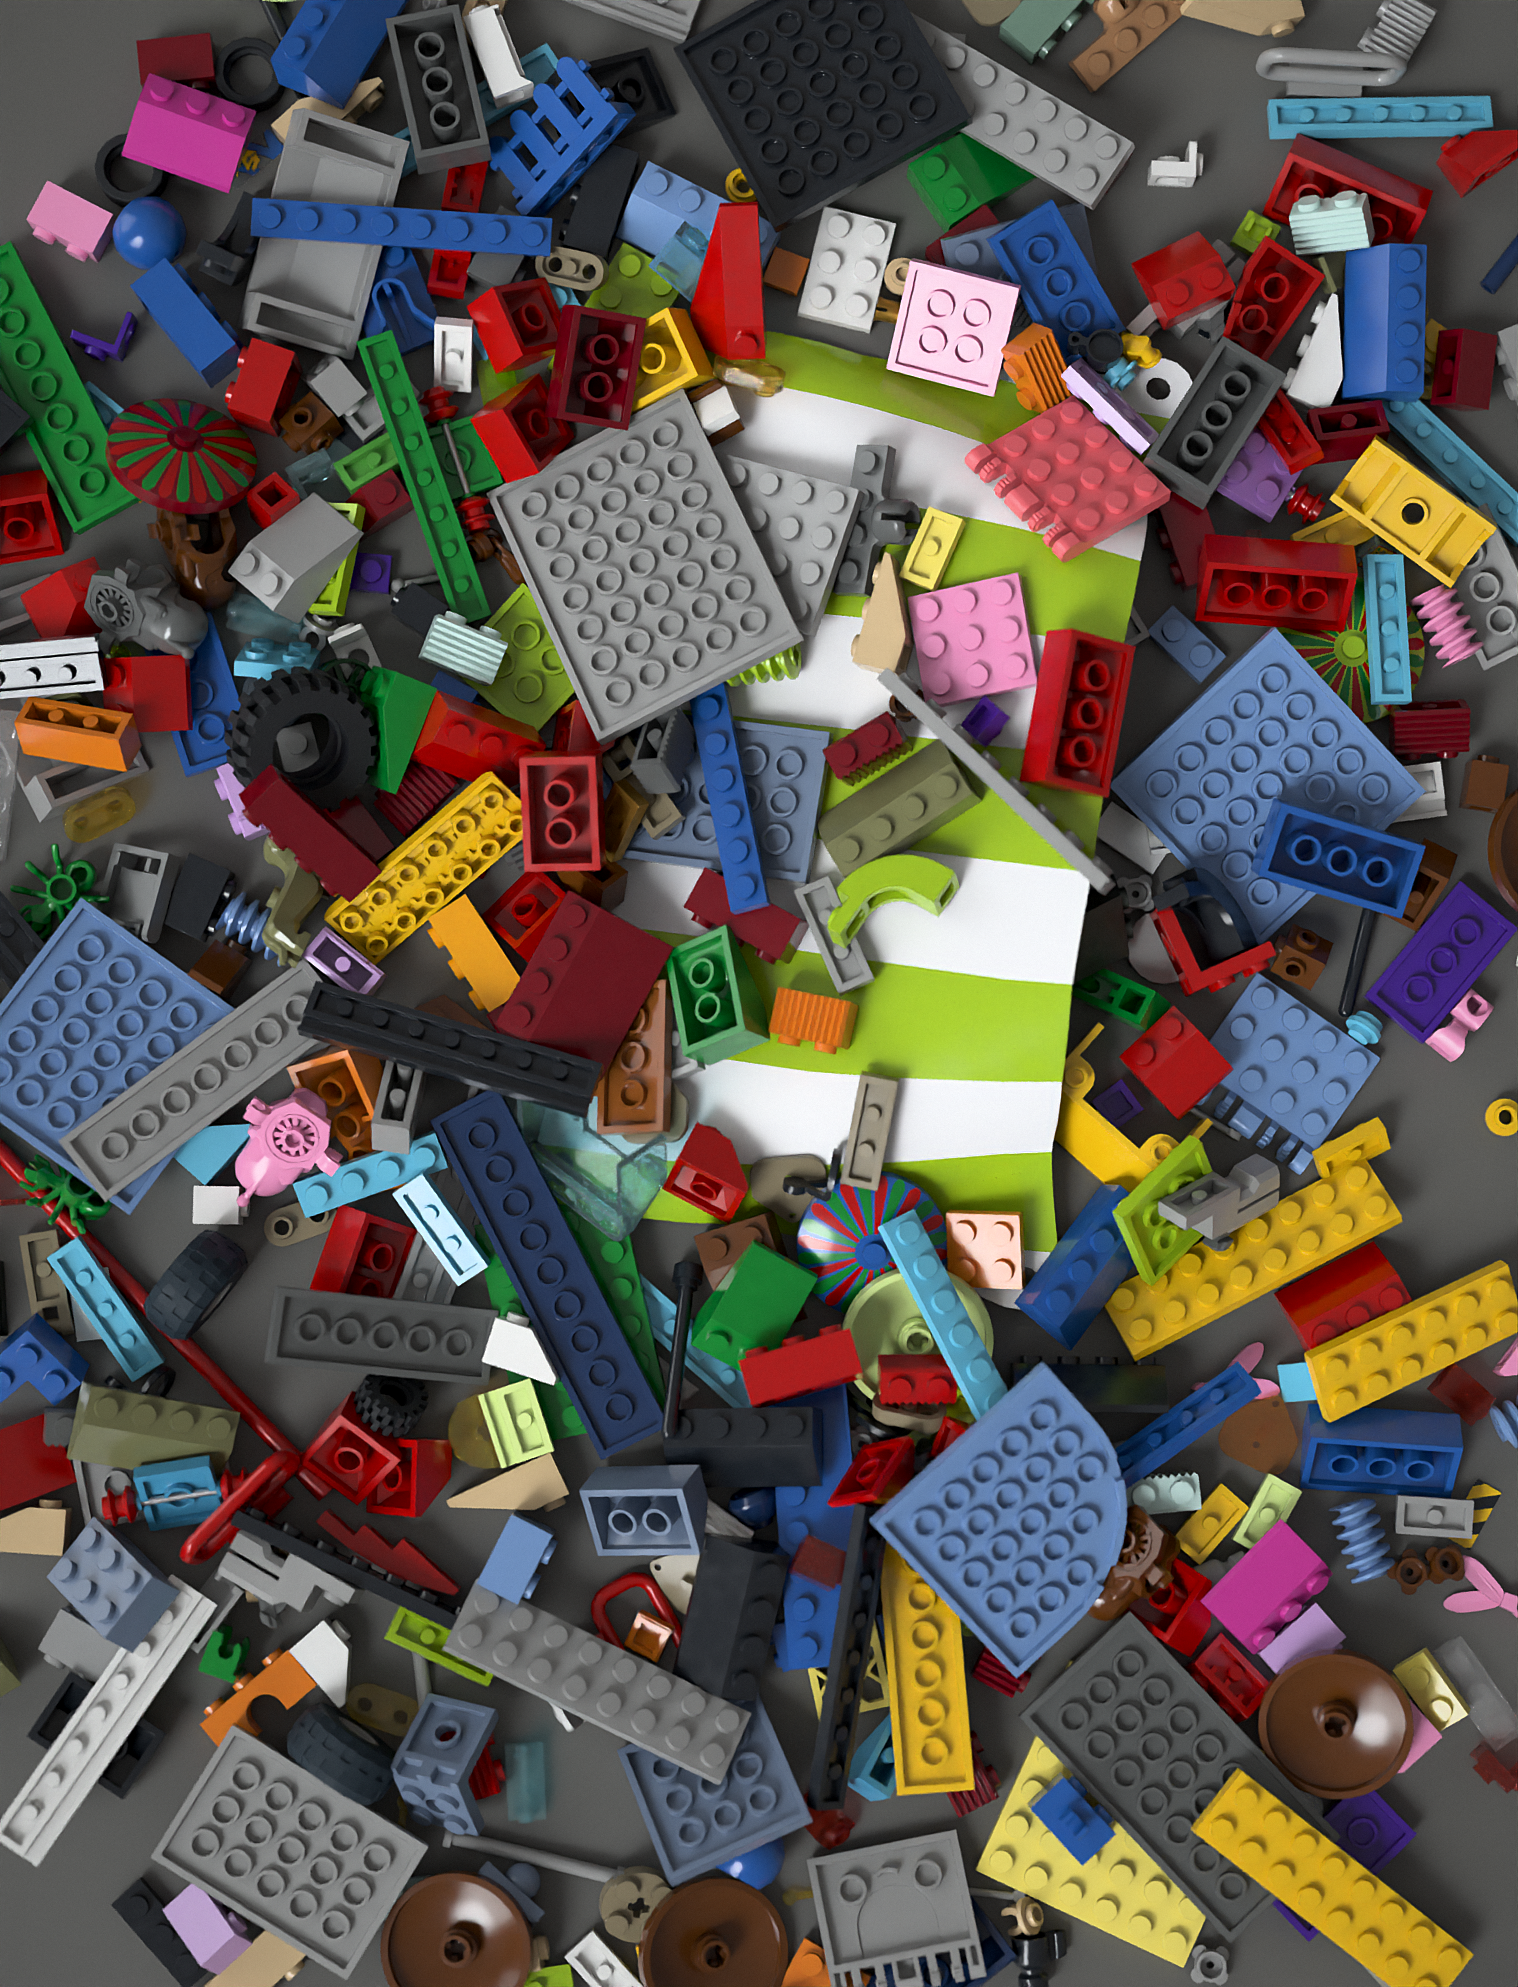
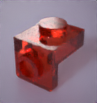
(1462, 1393)
(1491, 1770)
(829, 1826)

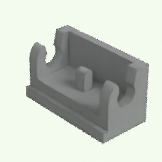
(226, 1596)

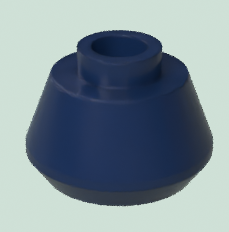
(753, 1506)

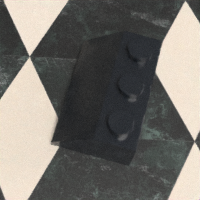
(131, 1757)

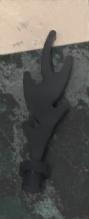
(887, 1432)

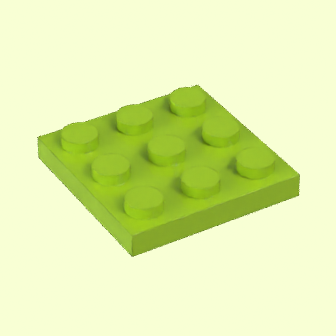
(531, 675)
(1150, 1237)

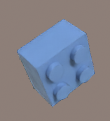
(517, 1556)

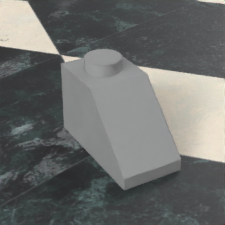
(335, 386)

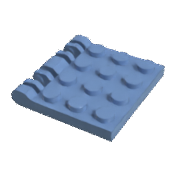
(1286, 1069)

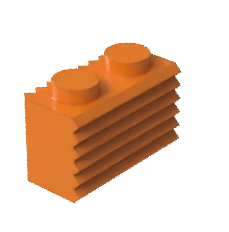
(1036, 368)
(812, 1019)

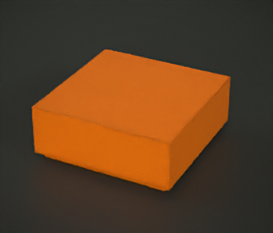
(786, 271)
(649, 1635)

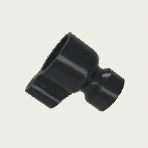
(1101, 349)
(1035, 1953)

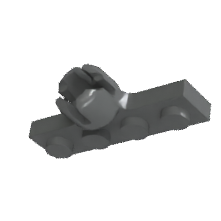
(877, 523)

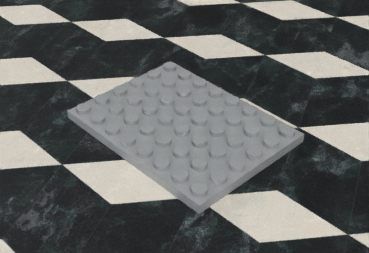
(644, 568)

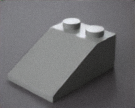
(296, 557)

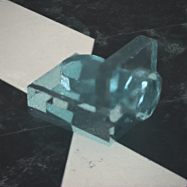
(309, 469)

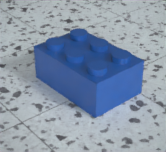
(189, 321)

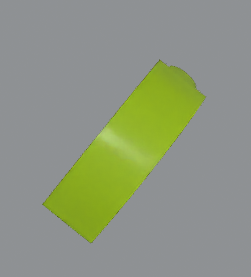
(888, 881)

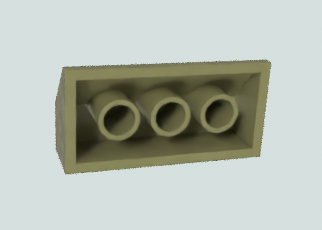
(898, 809)
(148, 1429)

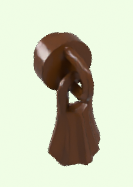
(482, 549)

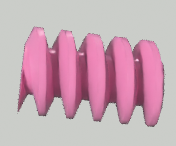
(1447, 624)

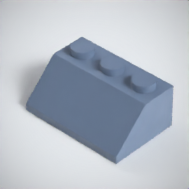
(646, 1510)

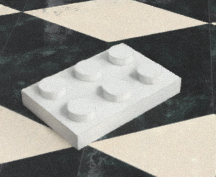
(846, 269)

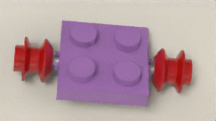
(1263, 483)

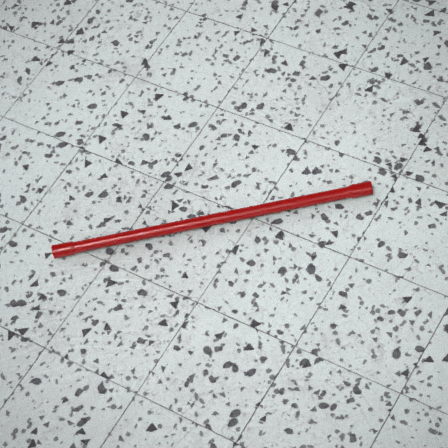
(187, 1348)

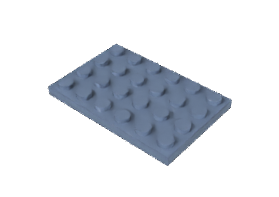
(786, 795)

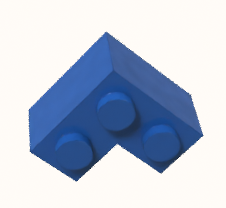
(42, 1358)

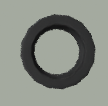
(229, 55)
(104, 159)

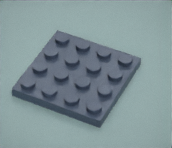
(707, 1823)

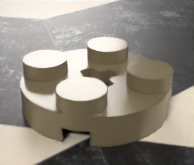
(625, 1889)

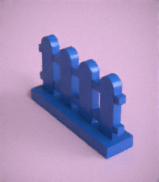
(560, 161)

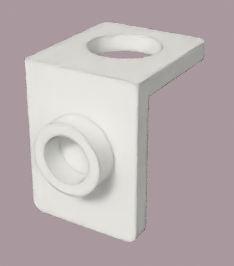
(350, 638)

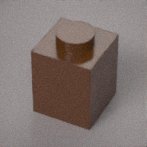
(1484, 784)

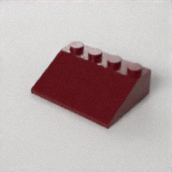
(585, 982)

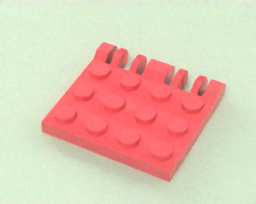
(1069, 474)

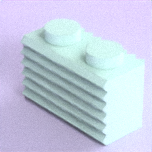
(1331, 223)
(463, 648)
(1166, 1492)

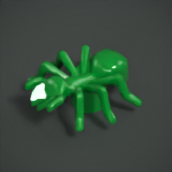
(60, 891)
(72, 1193)

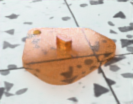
(1267, 1426)

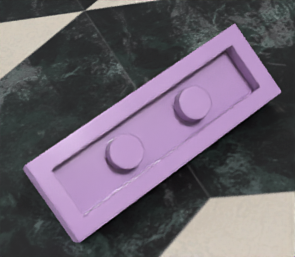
(1109, 406)

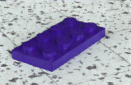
(1440, 962)
(1368, 1833)

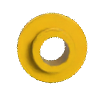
(733, 194)
(1492, 1117)

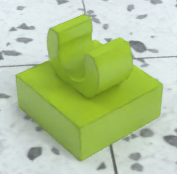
(1252, 232)

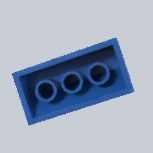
(332, 46)
(1384, 323)
(1080, 1271)
(1381, 1452)

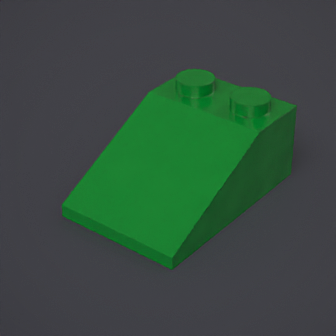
(963, 177)
(398, 712)
(715, 998)
(752, 1305)

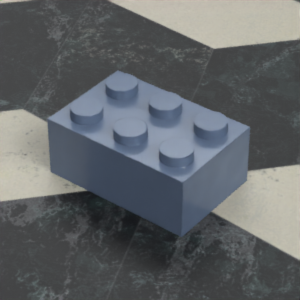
(113, 1584)

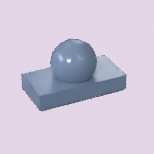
(522, 1882)

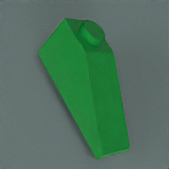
(1121, 999)

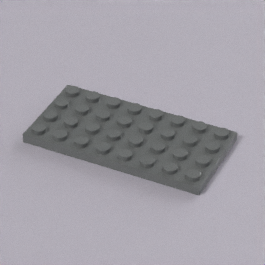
(1156, 1759)

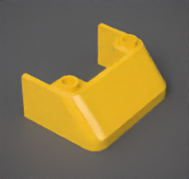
(1095, 1140)

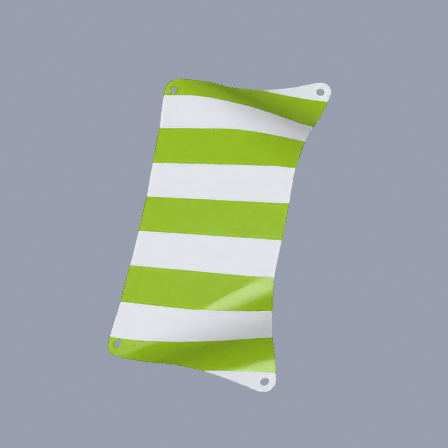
(959, 1001)

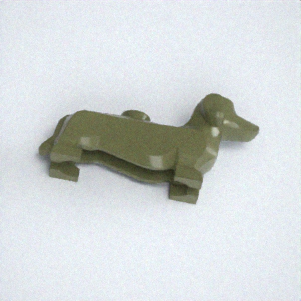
(290, 905)

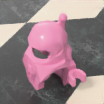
(297, 1125)

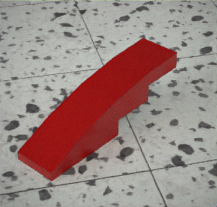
(461, 194)
(403, 1559)

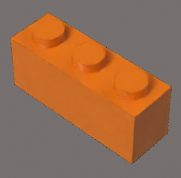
(78, 733)

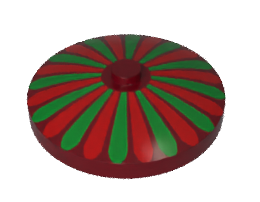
(181, 456)

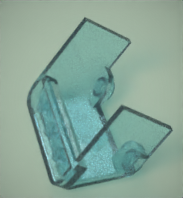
(591, 1172)

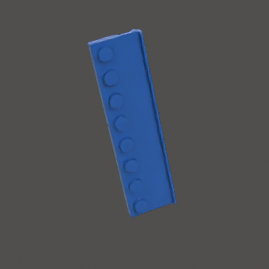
(804, 1511)

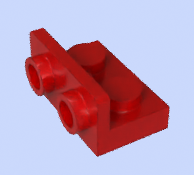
(1228, 1678)

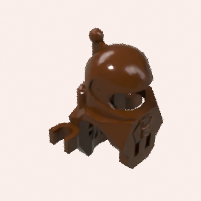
(200, 568)
(1141, 1565)

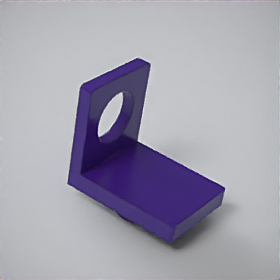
(100, 350)

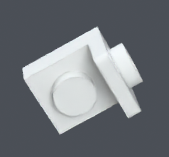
(1172, 172)

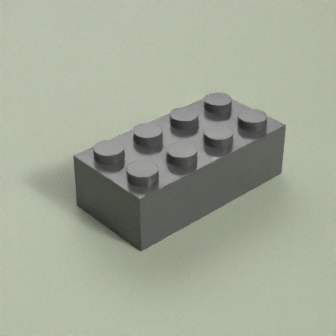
(438, 89)
(1213, 422)

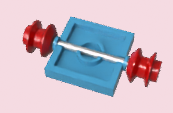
(173, 1493)

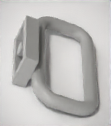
(1329, 72)

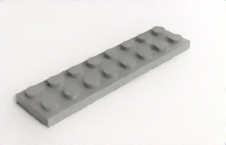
(1030, 123)
(194, 1085)
(598, 1682)

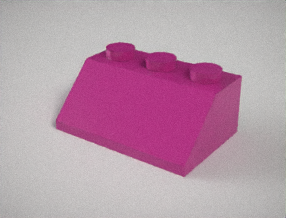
(189, 133)
(1267, 1587)

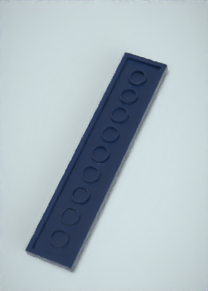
(549, 1272)

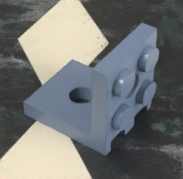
(435, 1772)

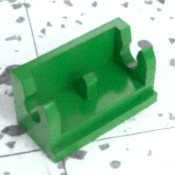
(223, 1659)

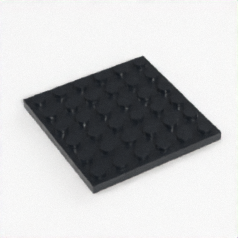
(820, 96)

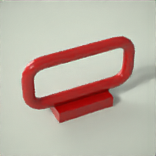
(270, 1498)
(616, 1587)

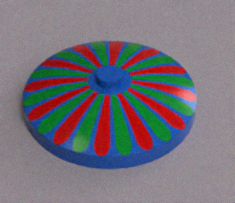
(843, 1239)

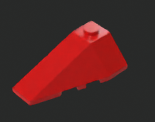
(730, 287)
(1269, 298)

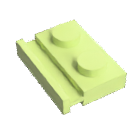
(516, 1423)

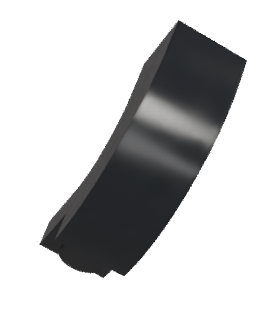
(234, 251)
(1211, 911)

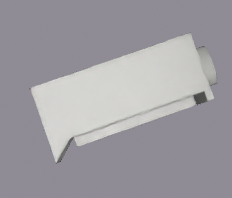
(497, 56)

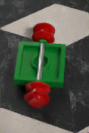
(462, 459)

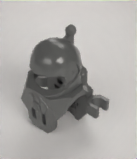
(154, 610)

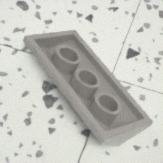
(1490, 598)

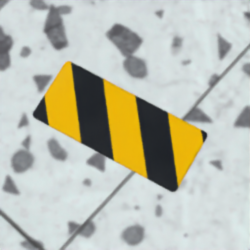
(1484, 1502)

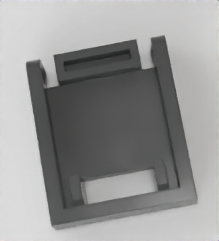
(138, 897)

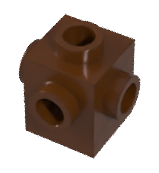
(309, 425)
(1300, 956)

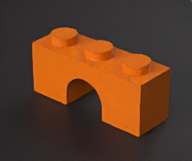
(281, 1678)

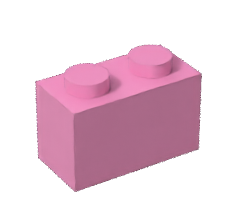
(72, 222)

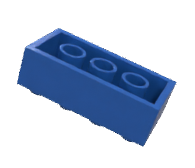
(1337, 858)

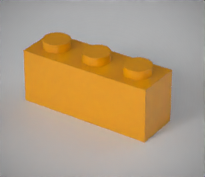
(474, 953)

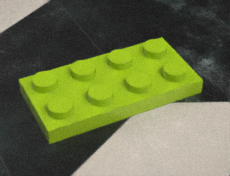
(632, 288)

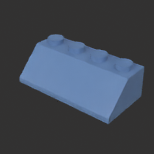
(665, 201)

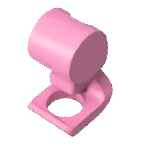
(1467, 1015)

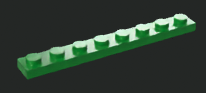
(423, 476)

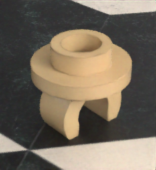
(896, 275)
(1028, 1916)

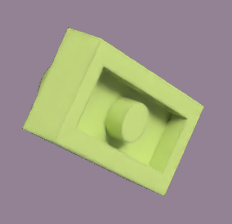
(1270, 1504)

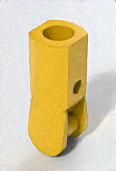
(1139, 349)

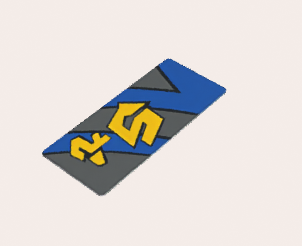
(257, 155)

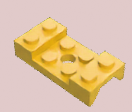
(1380, 489)

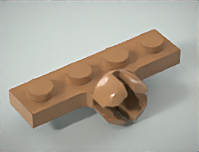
(1126, 32)

